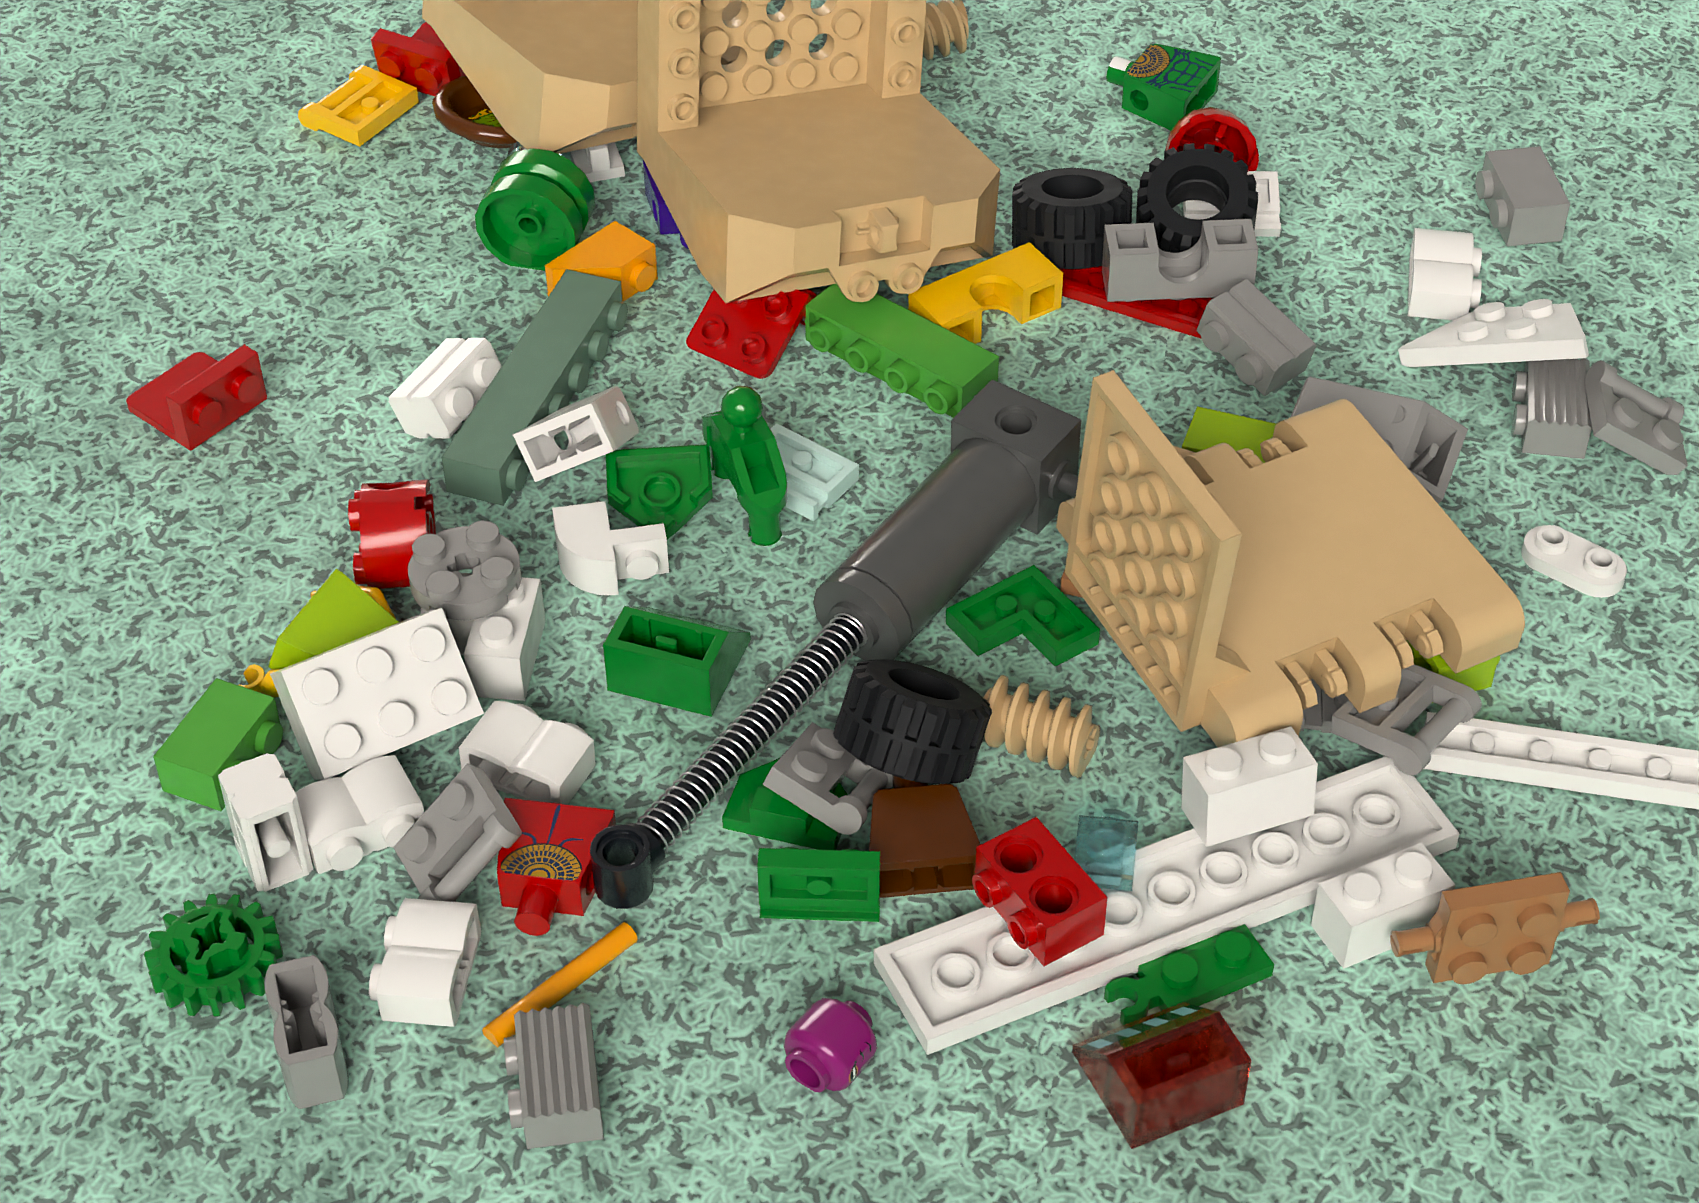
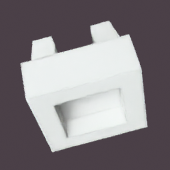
(599, 162)

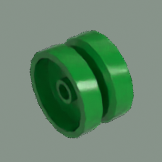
(534, 208)

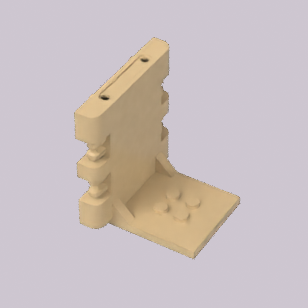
(1258, 576)

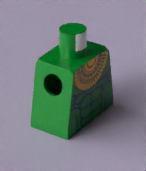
(1165, 82)

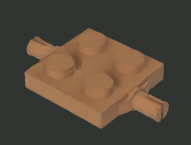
(1495, 928)

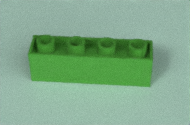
(900, 349)

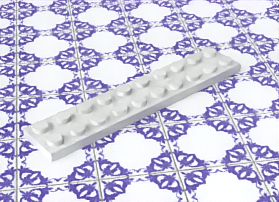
(976, 978)

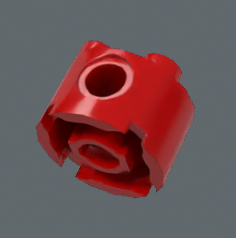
(389, 523)

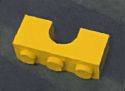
(1013, 282)

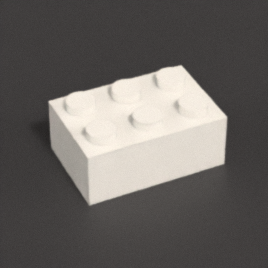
(377, 694)

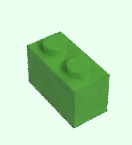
(217, 733)

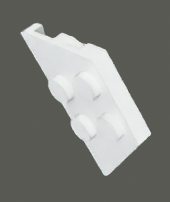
(1501, 335)

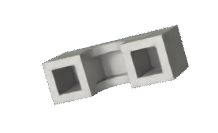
(1141, 271)

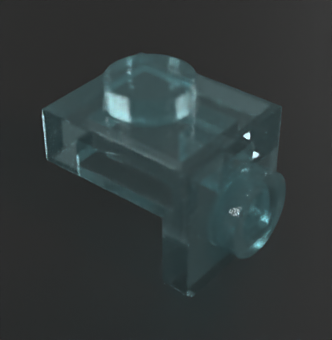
(1107, 850)

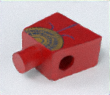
(550, 862)

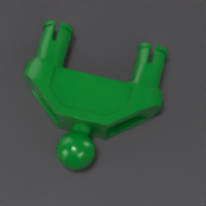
(749, 457)

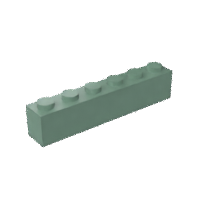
(533, 383)

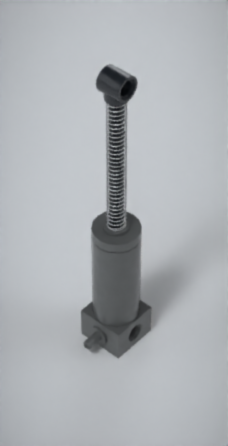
(1004, 471)

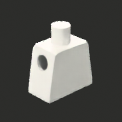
(592, 427)

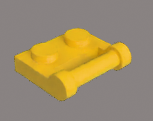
(360, 106)

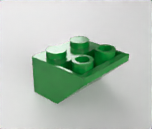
(672, 658)

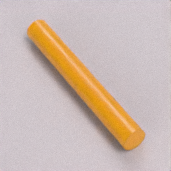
(563, 981)

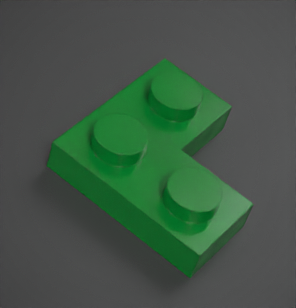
(1025, 606)

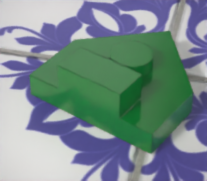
(659, 484)
(766, 814)

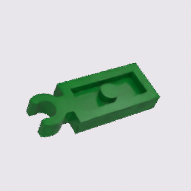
(1193, 974)

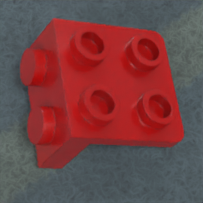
(416, 59)
(750, 331)
(201, 395)

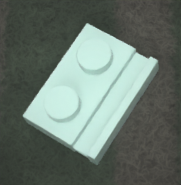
(813, 473)

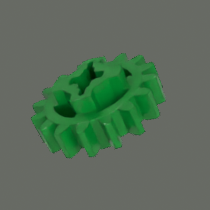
(215, 954)

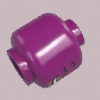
(830, 1045)

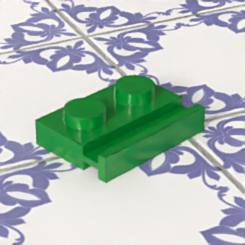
(819, 884)

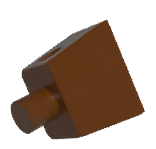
(922, 839)

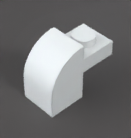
(597, 557)

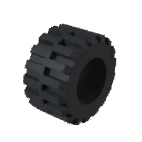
(1193, 176)
(1066, 214)
(912, 721)

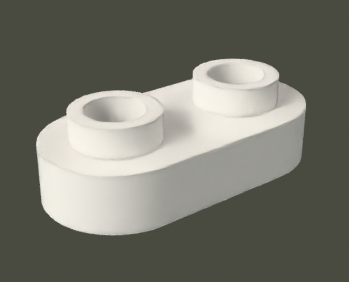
(1574, 561)

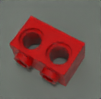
(1039, 891)

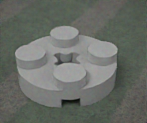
(479, 547)

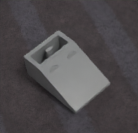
(1412, 428)

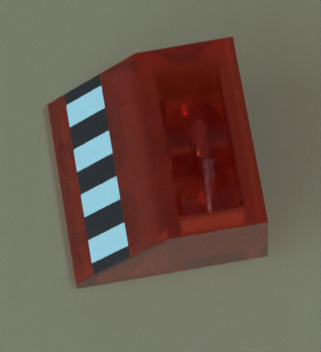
(1166, 1071)

